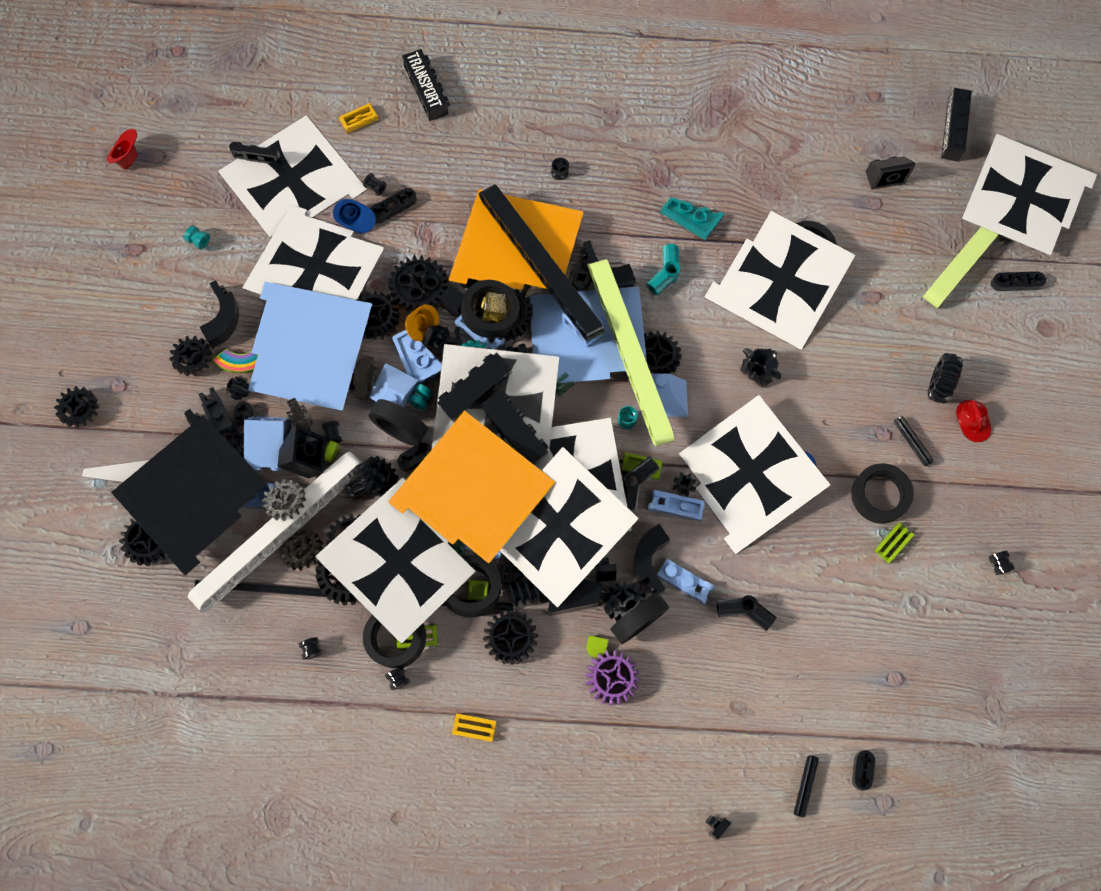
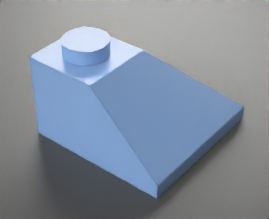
(393, 386)
(672, 393)

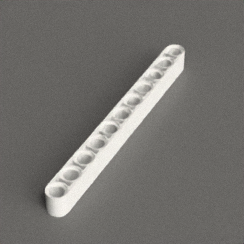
(273, 534)

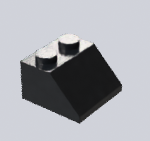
(889, 172)
(303, 452)

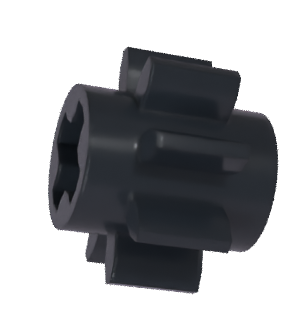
(238, 387)
(681, 488)

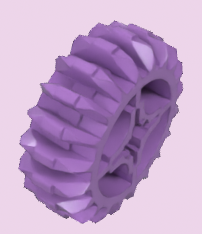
(621, 680)

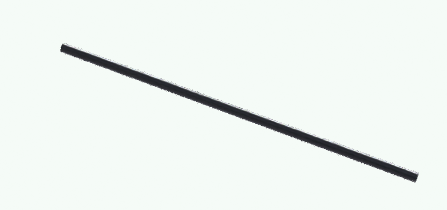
(317, 593)

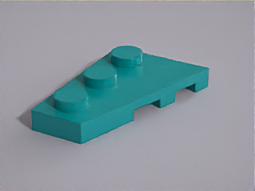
(694, 219)

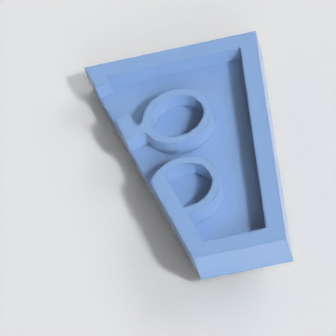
(416, 358)

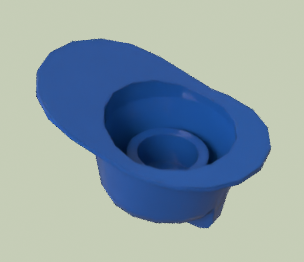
(354, 215)

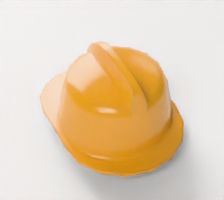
(419, 321)

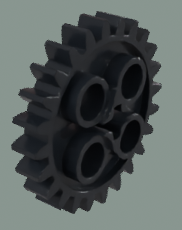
(432, 274)

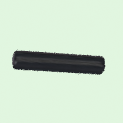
(913, 441)
(806, 786)

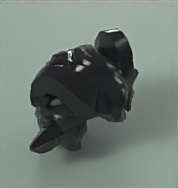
(760, 366)

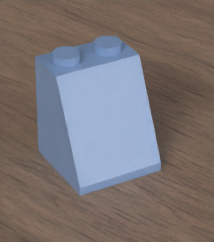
(263, 440)

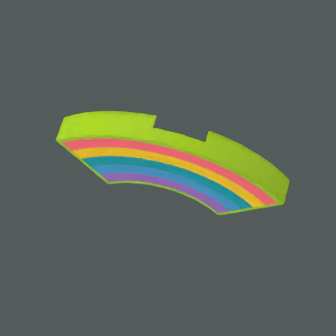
(235, 362)

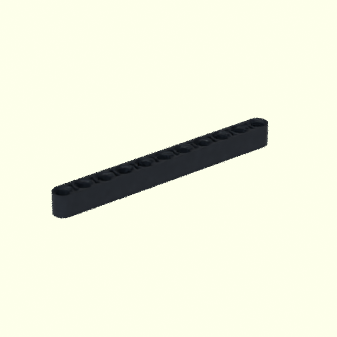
(542, 263)

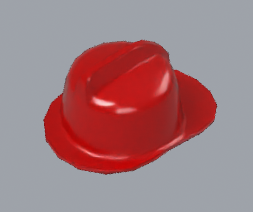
(124, 151)
(974, 420)

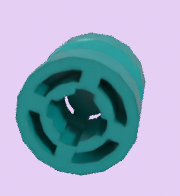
(195, 236)
(420, 397)
(627, 413)

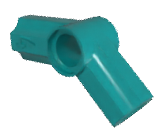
(663, 277)

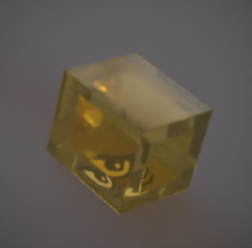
(493, 307)

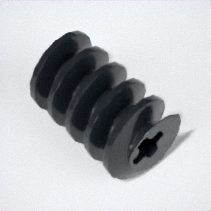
(525, 592)

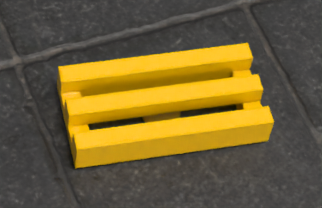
(359, 120)
(473, 727)

